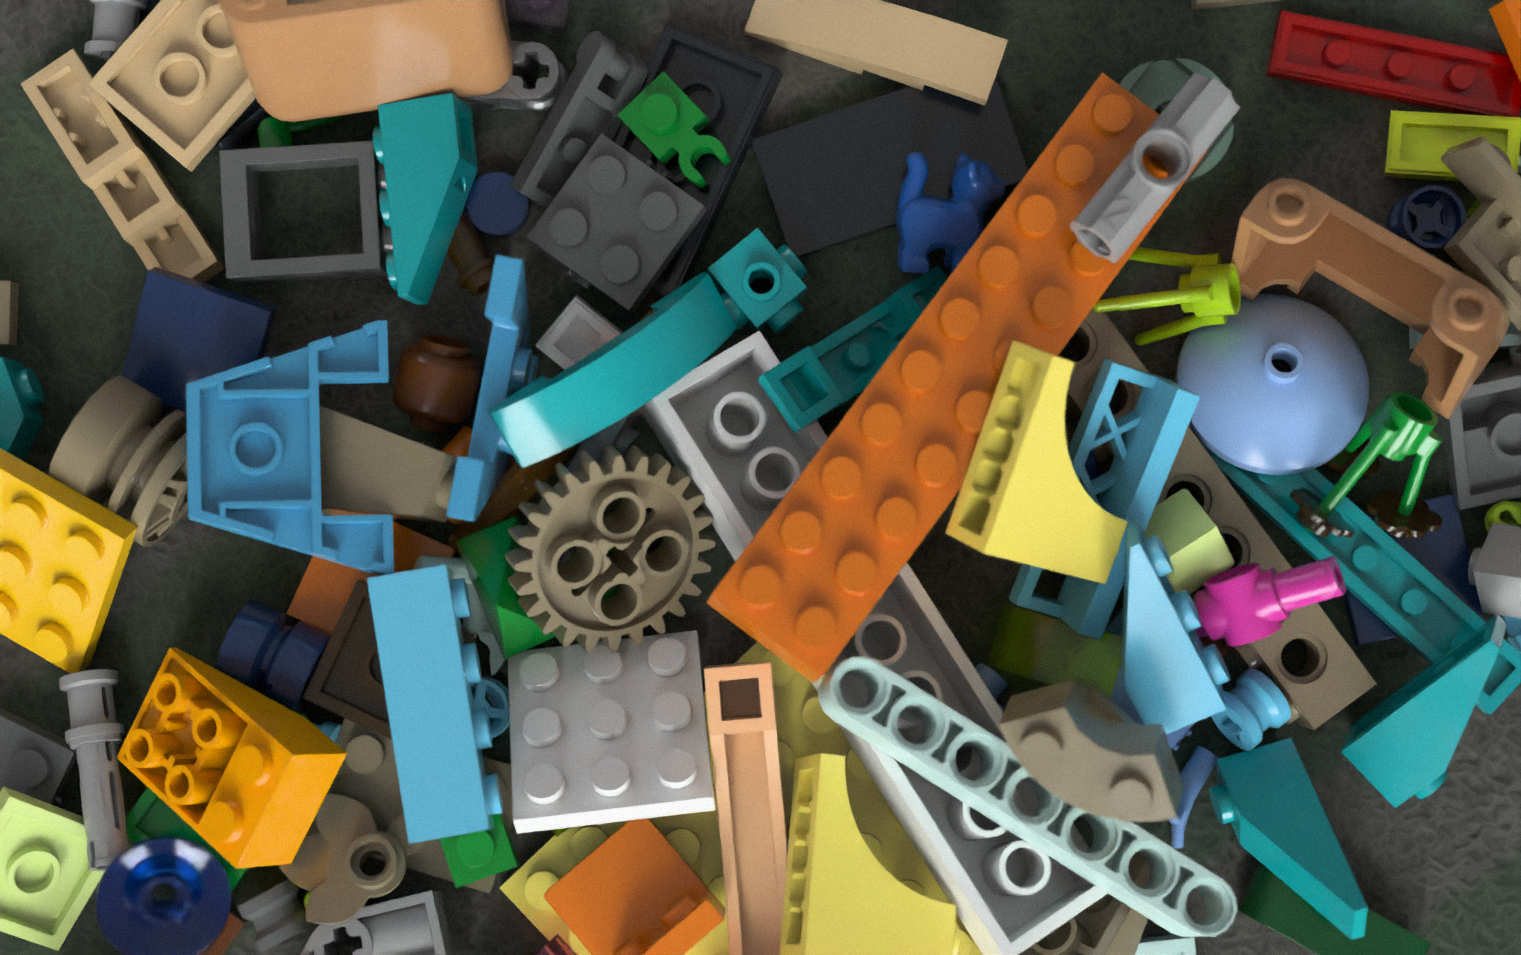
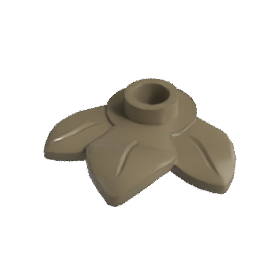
(334, 861)

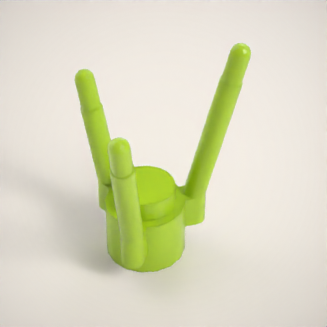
(1208, 291)

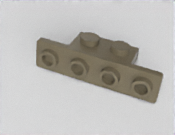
(1490, 239)

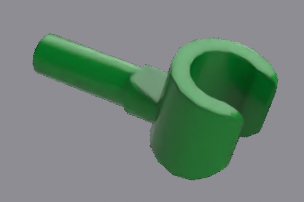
(280, 133)

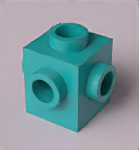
(753, 261)

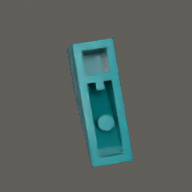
(1414, 731)
(1287, 830)

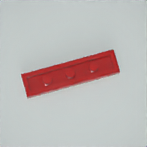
(1393, 66)

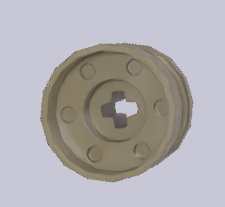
(128, 457)

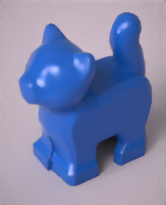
(937, 222)

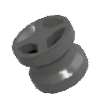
(275, 914)

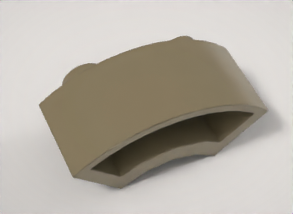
(1091, 758)

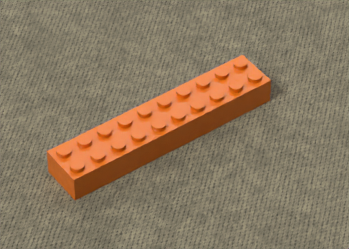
(918, 421)

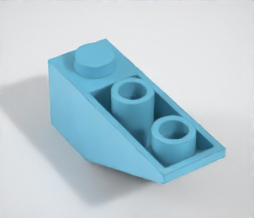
(1161, 655)

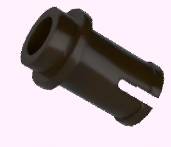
(471, 257)

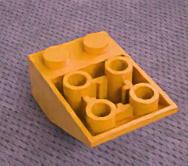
(230, 761)

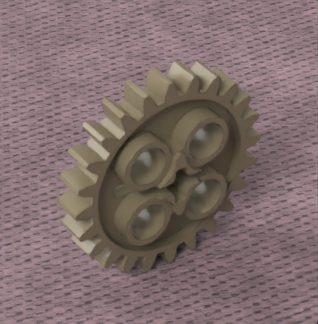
(574, 517)

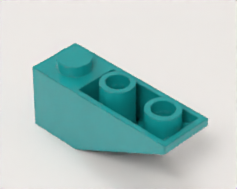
(428, 177)

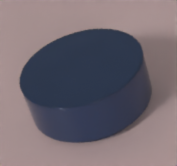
(497, 207)

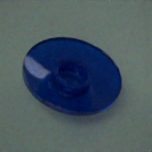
(176, 926)

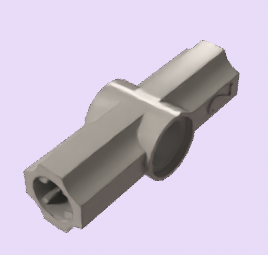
(1132, 194)

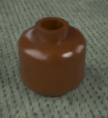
(437, 382)

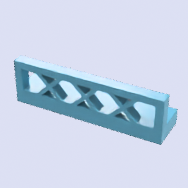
(1126, 490)

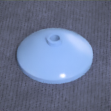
(1267, 416)

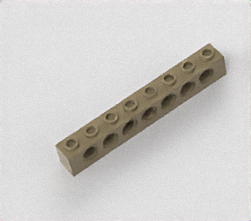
(1332, 670)

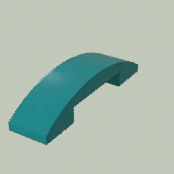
(846, 361)
(617, 376)

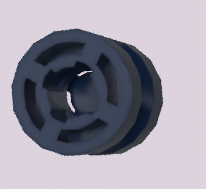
(1434, 212)

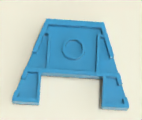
(506, 371)
(259, 450)

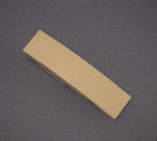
(884, 41)
(120, 170)

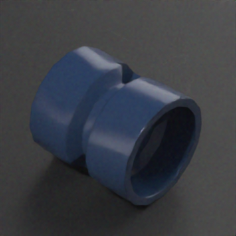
(272, 653)

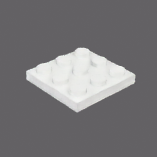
(608, 733)

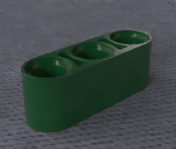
(1287, 913)

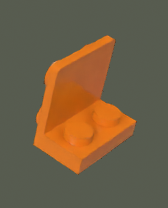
(635, 896)

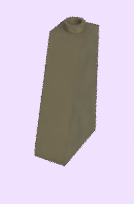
(380, 472)

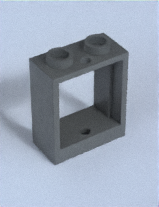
(243, 216)

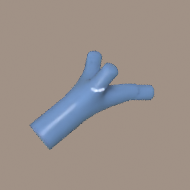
(1193, 778)

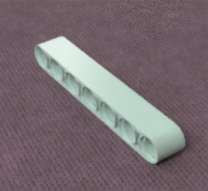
(1049, 826)

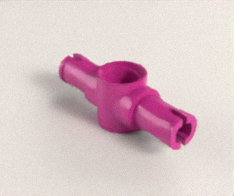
(1251, 602)

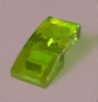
(1053, 651)

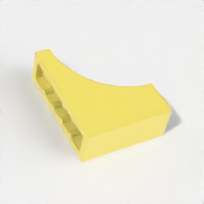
(1021, 485)
(839, 891)

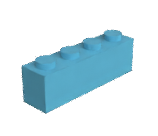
(432, 703)

